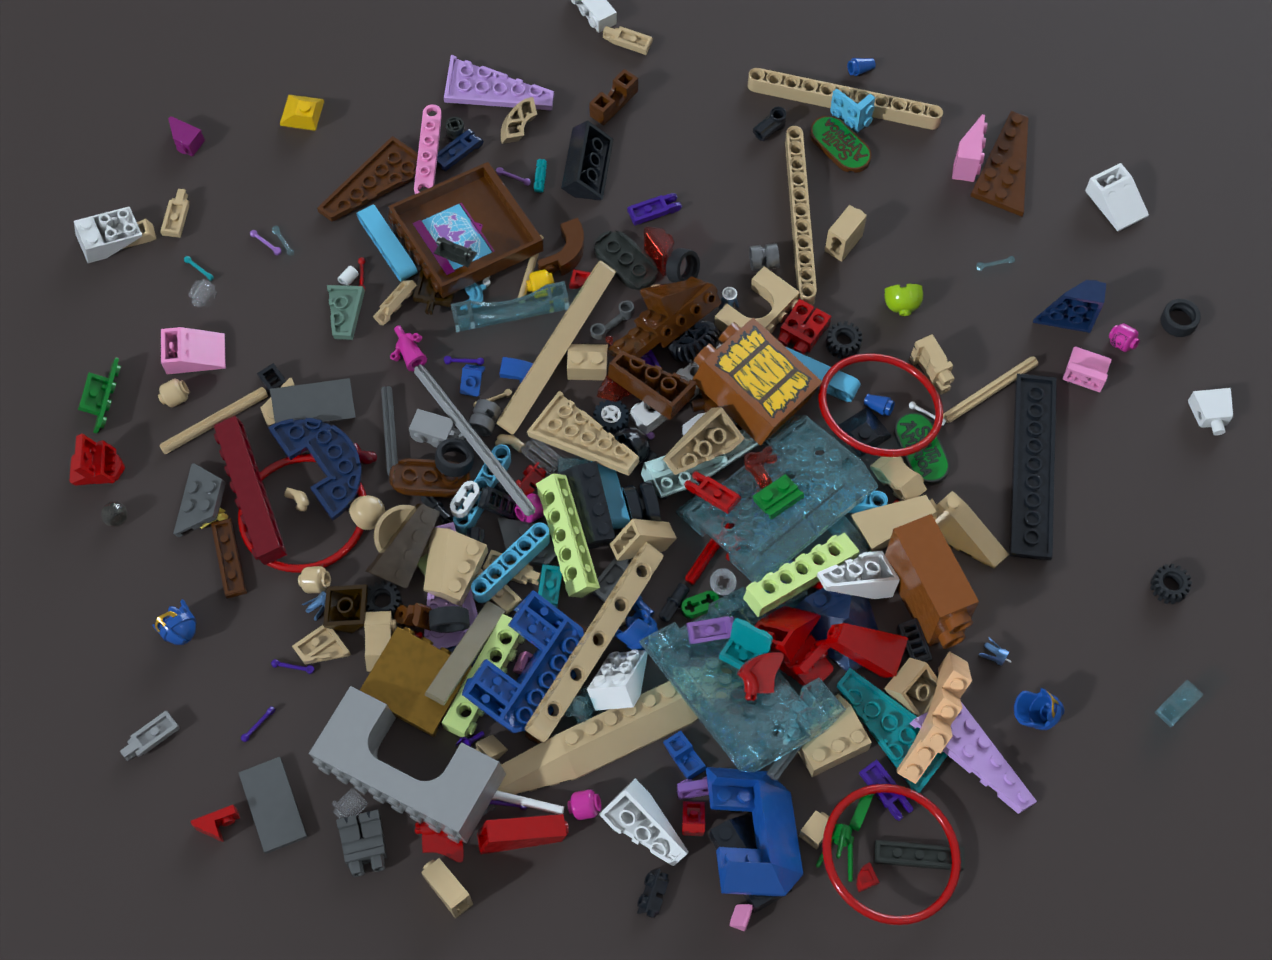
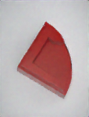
(578, 279)
(866, 878)

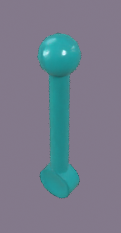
(187, 259)

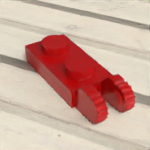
(713, 492)

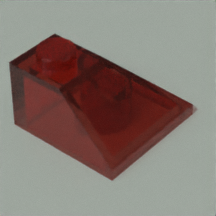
(658, 246)

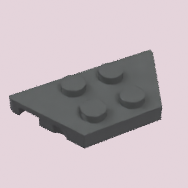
(200, 500)
(514, 529)

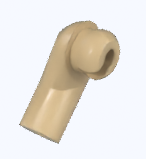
(300, 498)

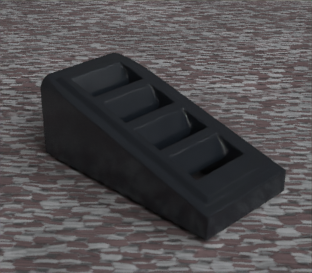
(267, 372)
(484, 502)
(917, 631)

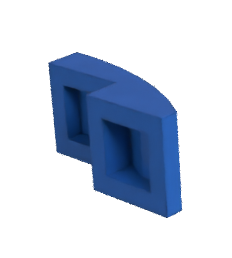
(514, 368)
(684, 755)

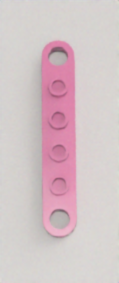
(428, 148)

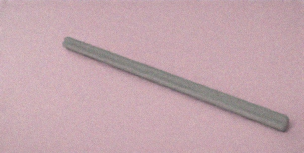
(475, 441)

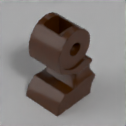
(413, 616)

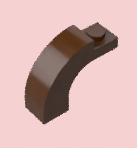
(572, 252)

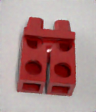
(803, 327)

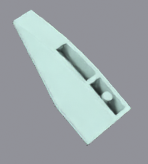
(667, 483)

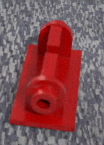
(533, 476)

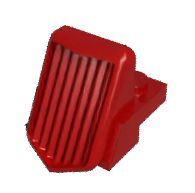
(94, 462)
(809, 662)

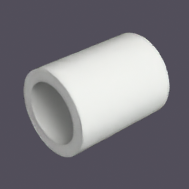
(348, 276)

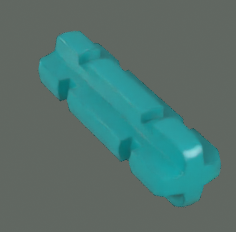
(540, 175)

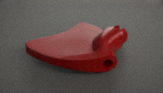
(760, 674)
(439, 843)

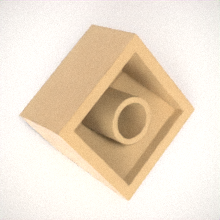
(587, 361)
(913, 686)

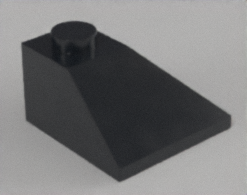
(866, 429)

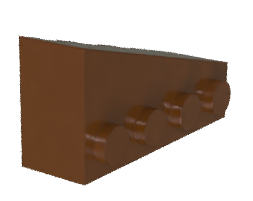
(652, 385)

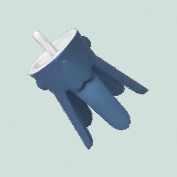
(729, 296)
(319, 600)
(1000, 653)

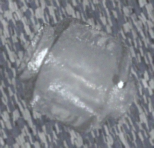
(202, 293)

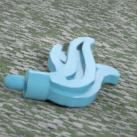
(475, 292)

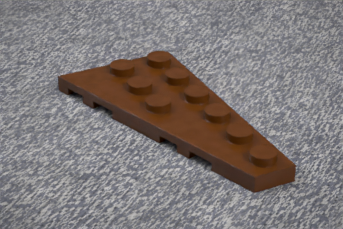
(1005, 169)
(383, 172)

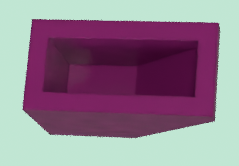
(186, 137)

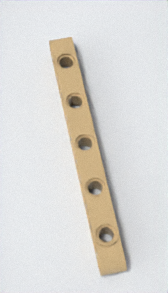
(586, 652)

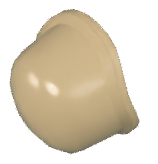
(366, 511)

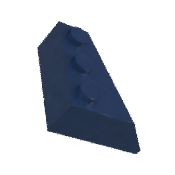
(1075, 308)

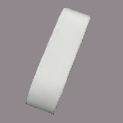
(461, 497)

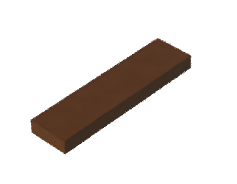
(228, 558)

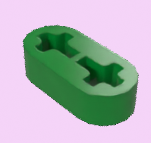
(698, 601)
(860, 812)

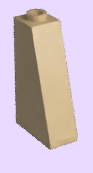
(878, 523)

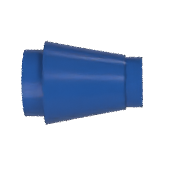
(860, 65)
(880, 404)

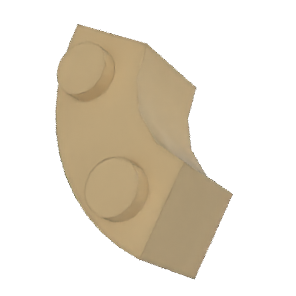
(515, 121)
(899, 477)
(378, 631)

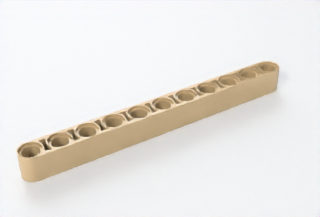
(820, 94)
(799, 190)
(555, 348)

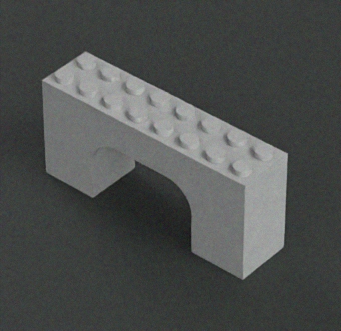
(447, 803)

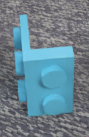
(852, 114)

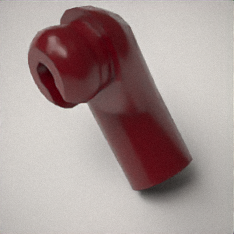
(365, 457)

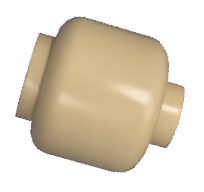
(173, 392)
(314, 579)

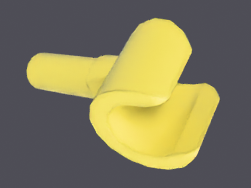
(221, 516)

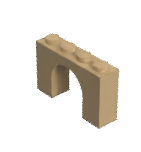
(773, 289)

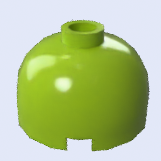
(904, 299)

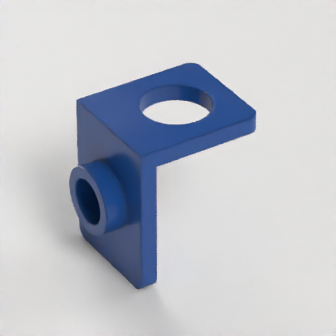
(471, 379)

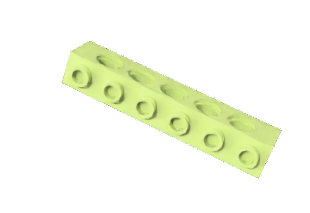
(567, 535)
(763, 602)
(453, 720)

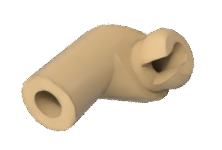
(510, 440)

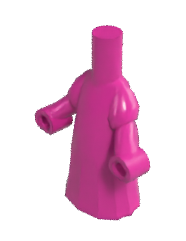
(410, 351)

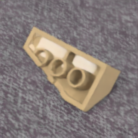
(705, 440)
(967, 532)

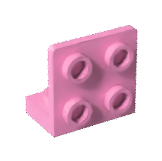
(1087, 369)

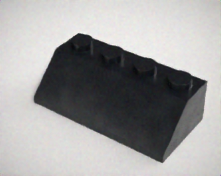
(587, 162)
(590, 504)
(740, 834)

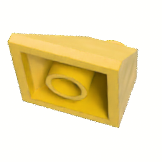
(302, 112)

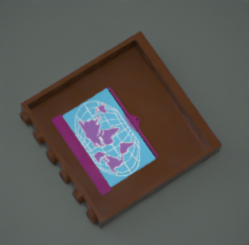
(470, 212)

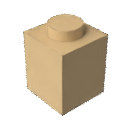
(814, 829)

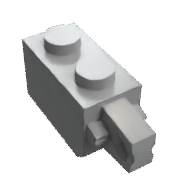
(432, 428)

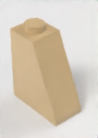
(639, 532)
(447, 887)

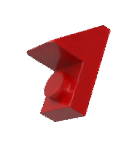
(693, 818)
(210, 823)

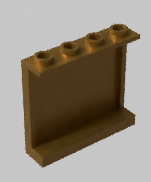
(404, 676)

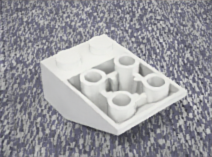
(1117, 197)
(106, 233)
(618, 680)

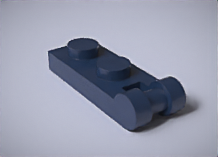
(458, 149)

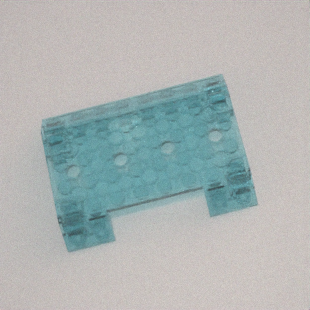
(830, 487)
(720, 700)

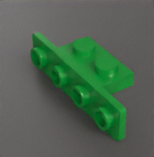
(96, 394)

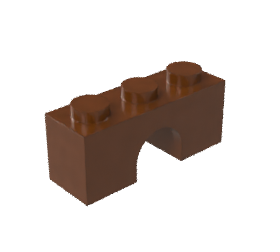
(605, 106)

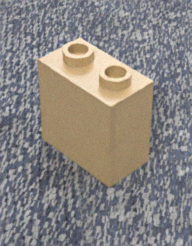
(845, 233)

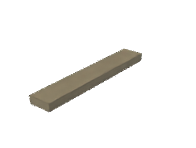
(464, 653)

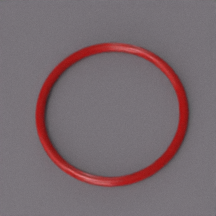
(866, 448)
(297, 568)
(843, 892)

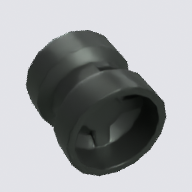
(454, 128)

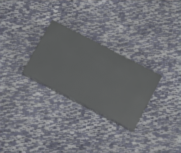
(317, 400)
(272, 805)

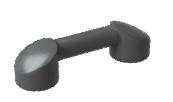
(626, 311)

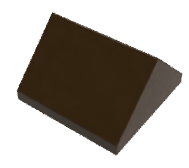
(345, 607)

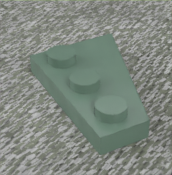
(345, 309)

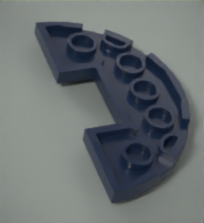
(333, 454)

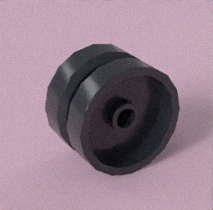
(644, 504)

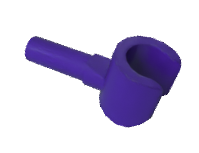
(468, 741)

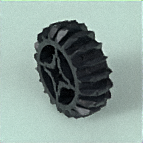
(692, 341)

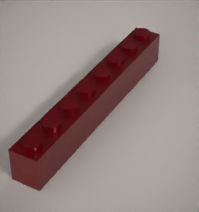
(249, 490)

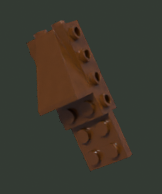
(670, 309)

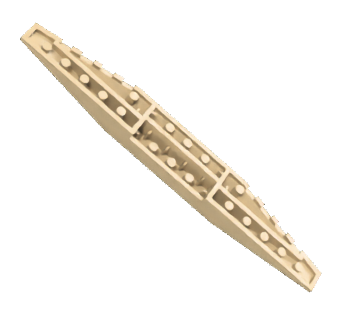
(599, 741)

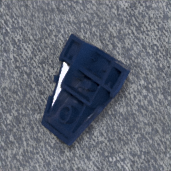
(838, 609)

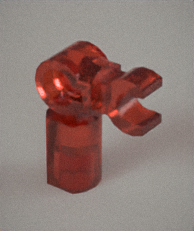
(754, 464)

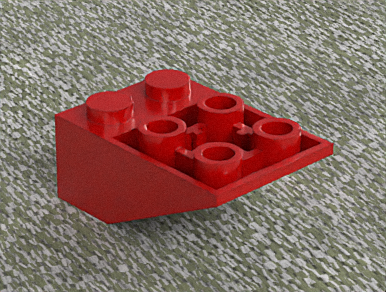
(789, 629)

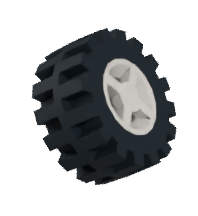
(611, 410)

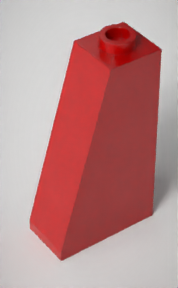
(871, 648)
(521, 832)

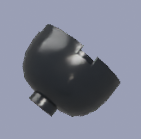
(635, 441)

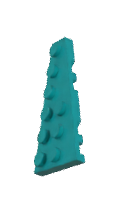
(886, 722)

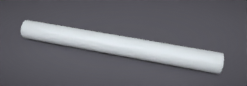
(528, 802)

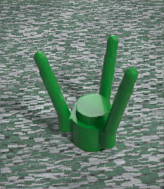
(842, 837)

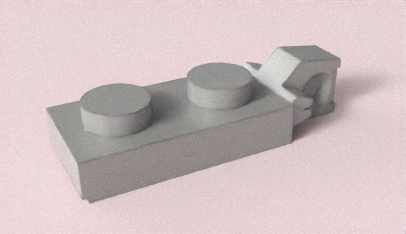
(150, 736)

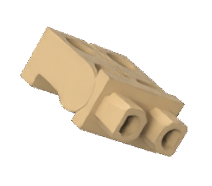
(933, 363)

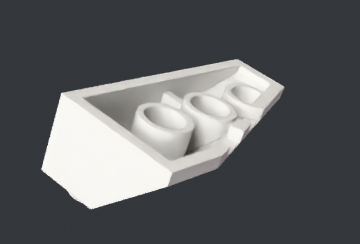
(864, 577)
(640, 818)

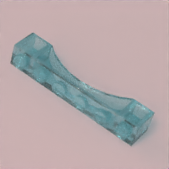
(545, 300)

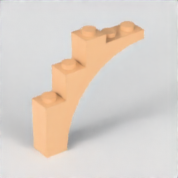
(936, 729)

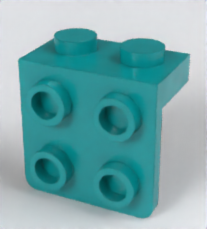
(745, 643)

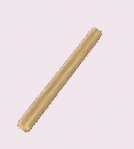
(989, 389)
(209, 422)

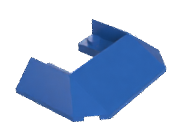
(515, 701)
(777, 860)

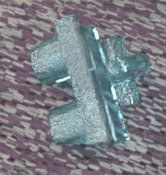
(581, 708)

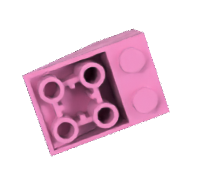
(969, 152)
(191, 350)

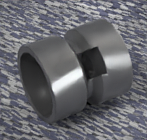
(764, 257)
(484, 417)

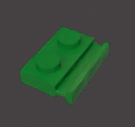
(778, 496)

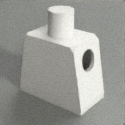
(1212, 408)

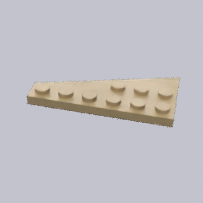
(578, 433)

